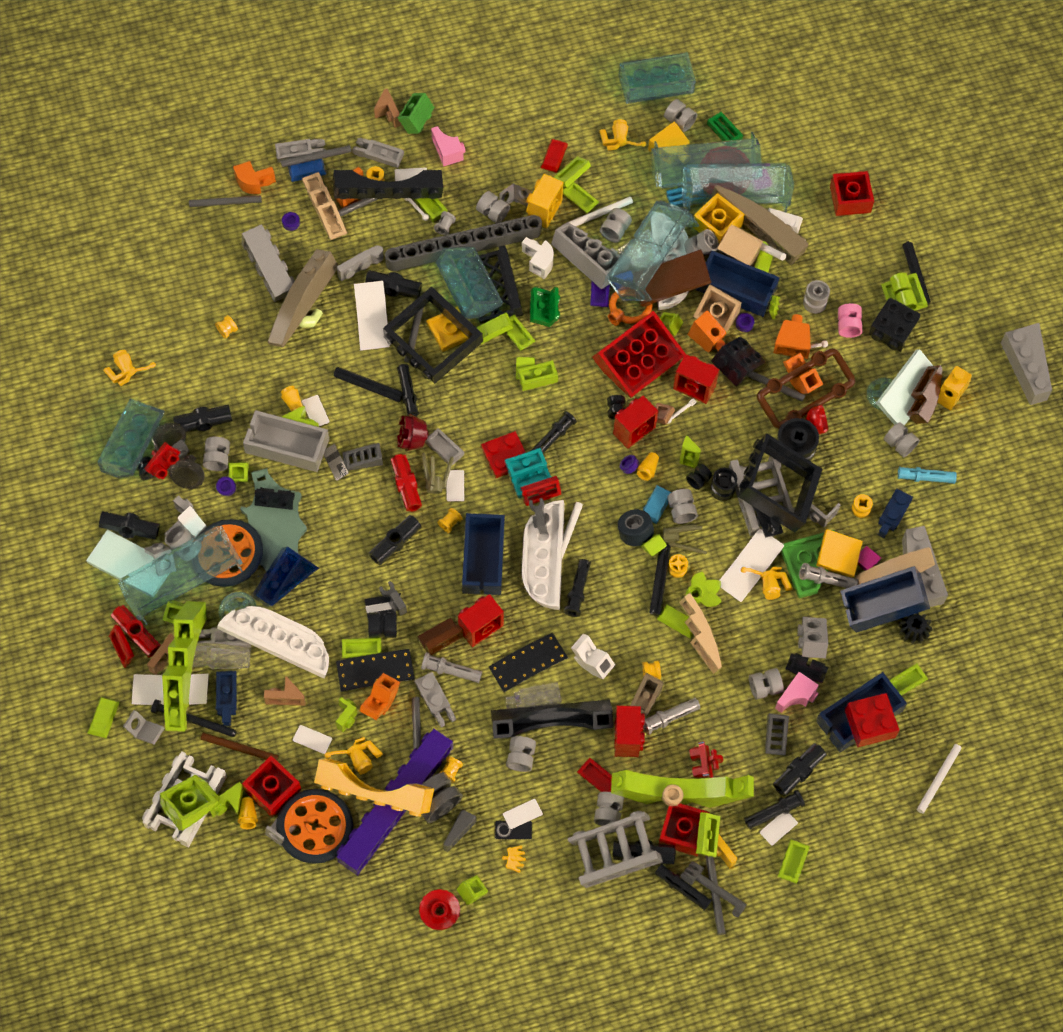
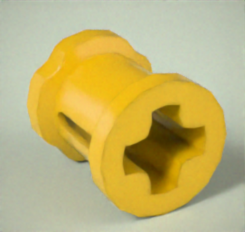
(450, 520)
(451, 767)

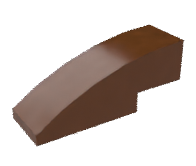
(926, 395)

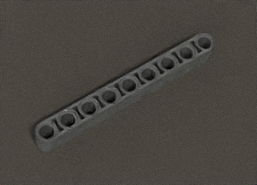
(455, 240)

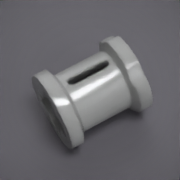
(444, 223)

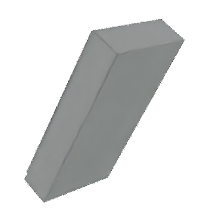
(444, 446)

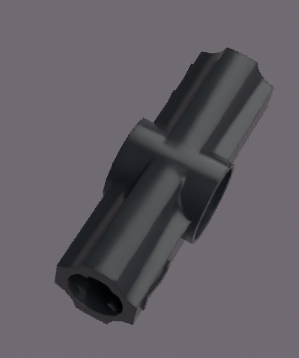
(395, 284)
(204, 418)
(129, 525)
(387, 548)
(799, 769)
(667, 852)

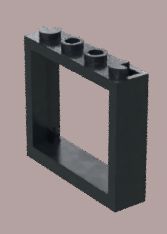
(416, 361)
(793, 461)

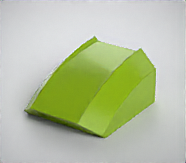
(188, 801)

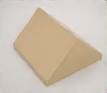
(740, 246)
(720, 305)

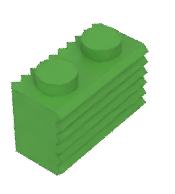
(416, 113)

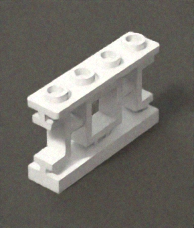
(152, 819)

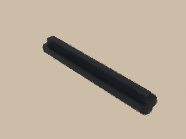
(914, 266)
(368, 384)
(659, 581)

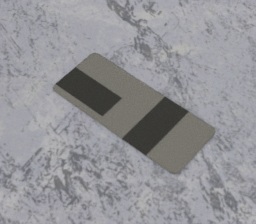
(335, 462)

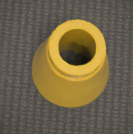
(291, 397)
(647, 468)
(247, 814)

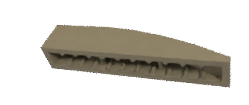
(766, 225)
(302, 296)

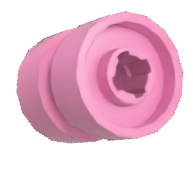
(850, 320)

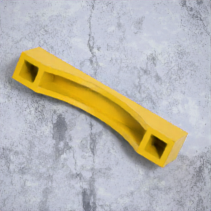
(337, 775)

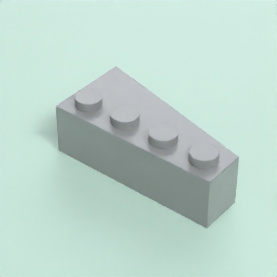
(585, 253)
(267, 262)
(1028, 359)
(917, 539)

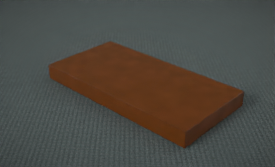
(678, 277)

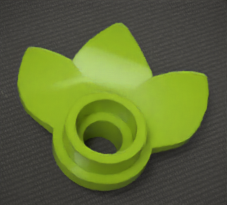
(706, 589)

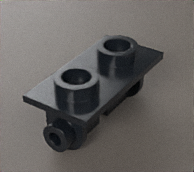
(268, 498)
(769, 526)
(815, 671)

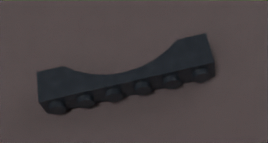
(351, 185)
(587, 714)

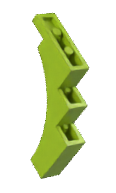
(181, 654)
(703, 791)

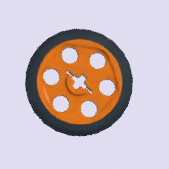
(251, 541)
(308, 799)

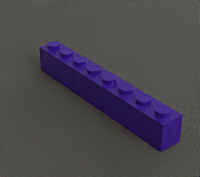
(382, 819)

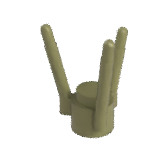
(434, 483)
(671, 534)

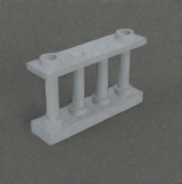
(751, 520)
(610, 869)

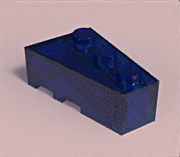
(283, 576)

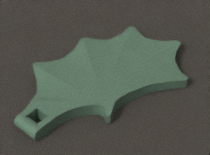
(275, 525)

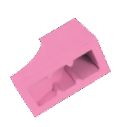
(448, 148)
(798, 692)

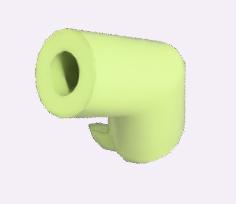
(311, 320)

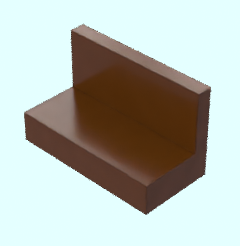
(440, 636)

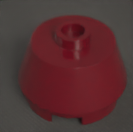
(412, 433)

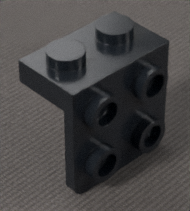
(894, 324)
(737, 360)

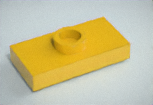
(725, 853)

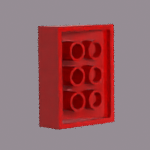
(639, 355)

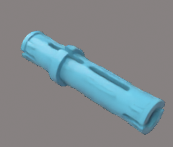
(918, 474)

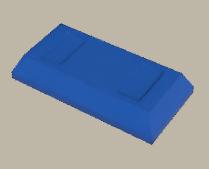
(305, 169)

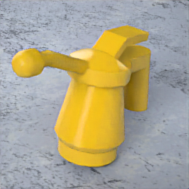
(620, 132)
(123, 362)
(770, 585)
(360, 760)

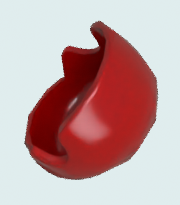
(817, 417)

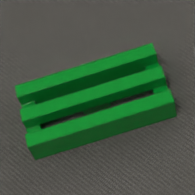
(721, 131)

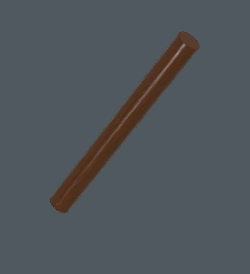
(237, 746)

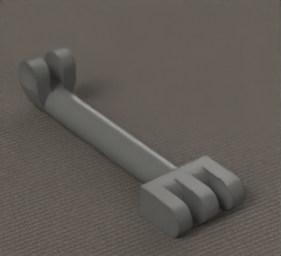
(693, 873)

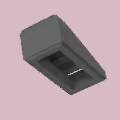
(370, 462)
(779, 718)
(461, 826)

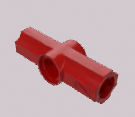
(406, 482)
(128, 623)

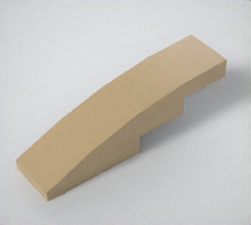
(324, 206)
(921, 559)
(704, 641)

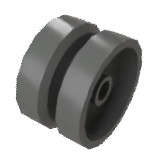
(444, 797)

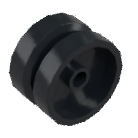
(799, 436)

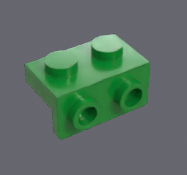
(544, 306)

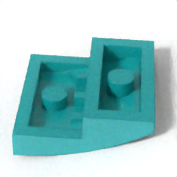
(527, 469)

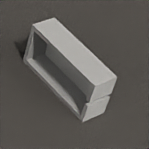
(286, 441)

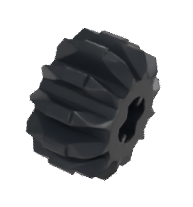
(913, 633)

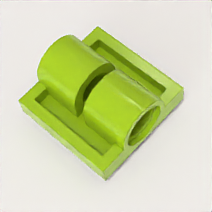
(905, 290)

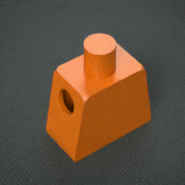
(707, 332)
(793, 338)

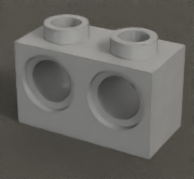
(813, 637)

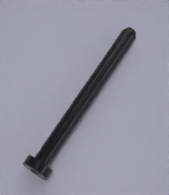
(158, 707)

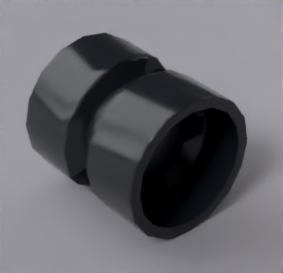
(723, 484)
(382, 624)

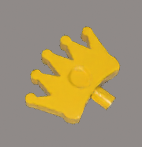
(514, 858)

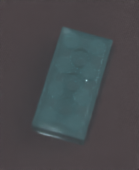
(656, 78)

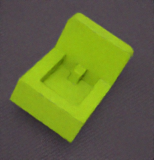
(348, 716)

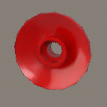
(439, 900)

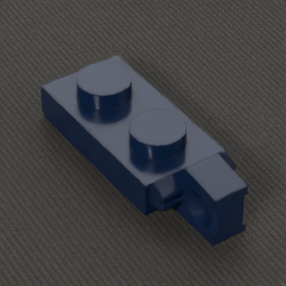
(894, 512)
(226, 695)

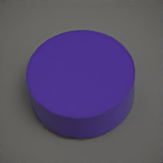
(290, 221)
(744, 322)
(629, 464)
(226, 486)

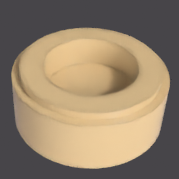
(672, 795)

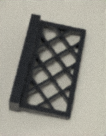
(509, 283)

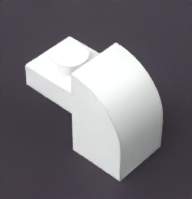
(541, 255)
(592, 659)

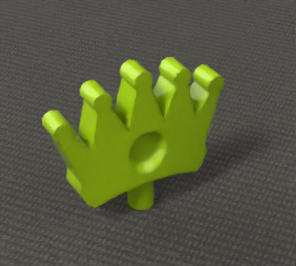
(774, 306)

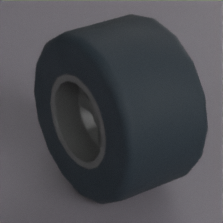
(635, 527)

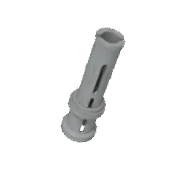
(820, 575)
(442, 666)
(662, 719)

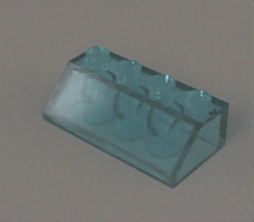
(468, 281)
(130, 439)

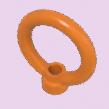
(617, 316)

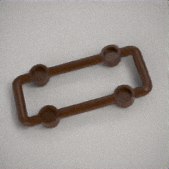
(818, 360)

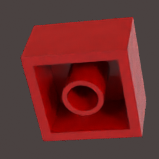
(851, 193)
(696, 378)
(635, 421)
(481, 620)
(872, 720)
(629, 731)
(271, 786)
(681, 828)

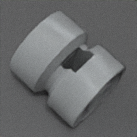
(681, 115)
(491, 206)
(615, 225)
(704, 240)
(816, 296)
(901, 439)
(216, 453)
(683, 507)
(177, 536)
(772, 682)
(521, 754)
(609, 808)

